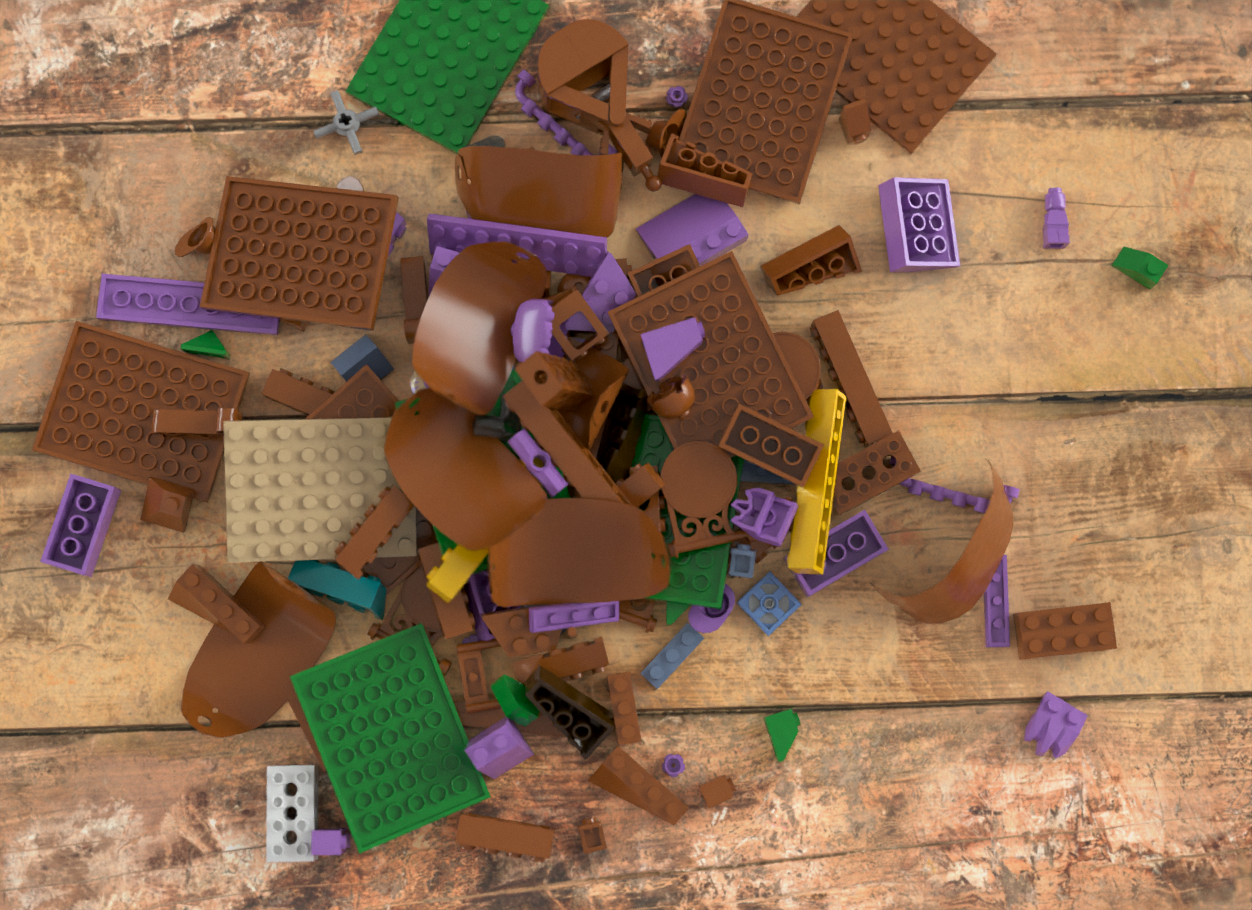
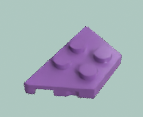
(603, 293)

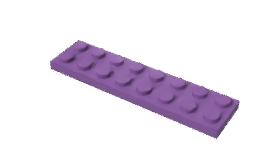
(556, 249)
(170, 304)

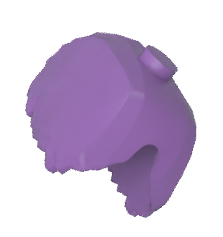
(533, 330)

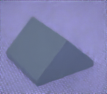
(359, 355)

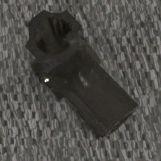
(494, 426)

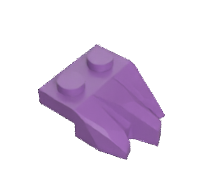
(764, 516)
(1054, 725)

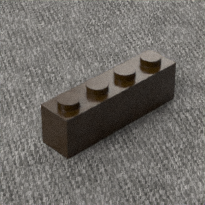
(622, 433)
(571, 711)

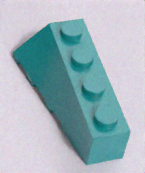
(340, 586)

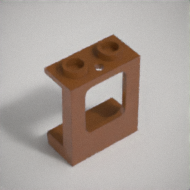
(565, 307)

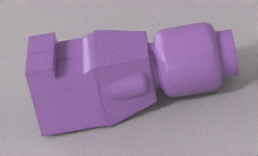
(1055, 221)

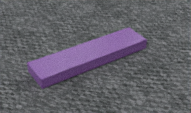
(997, 608)
(572, 615)

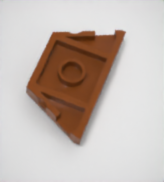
(513, 634)

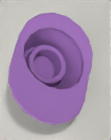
(710, 619)

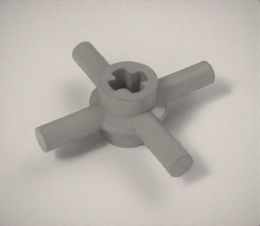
(348, 130)

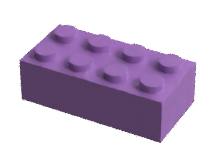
(80, 525)
(848, 548)

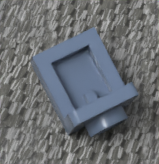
(742, 561)

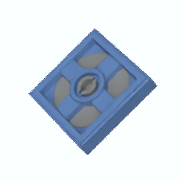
(769, 603)

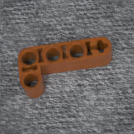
(414, 293)
(193, 422)

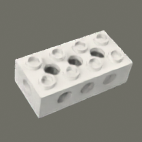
(278, 821)

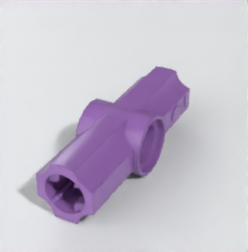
(528, 450)

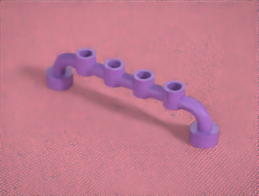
(546, 121)
(959, 498)

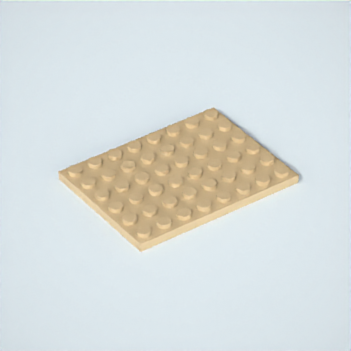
(305, 486)

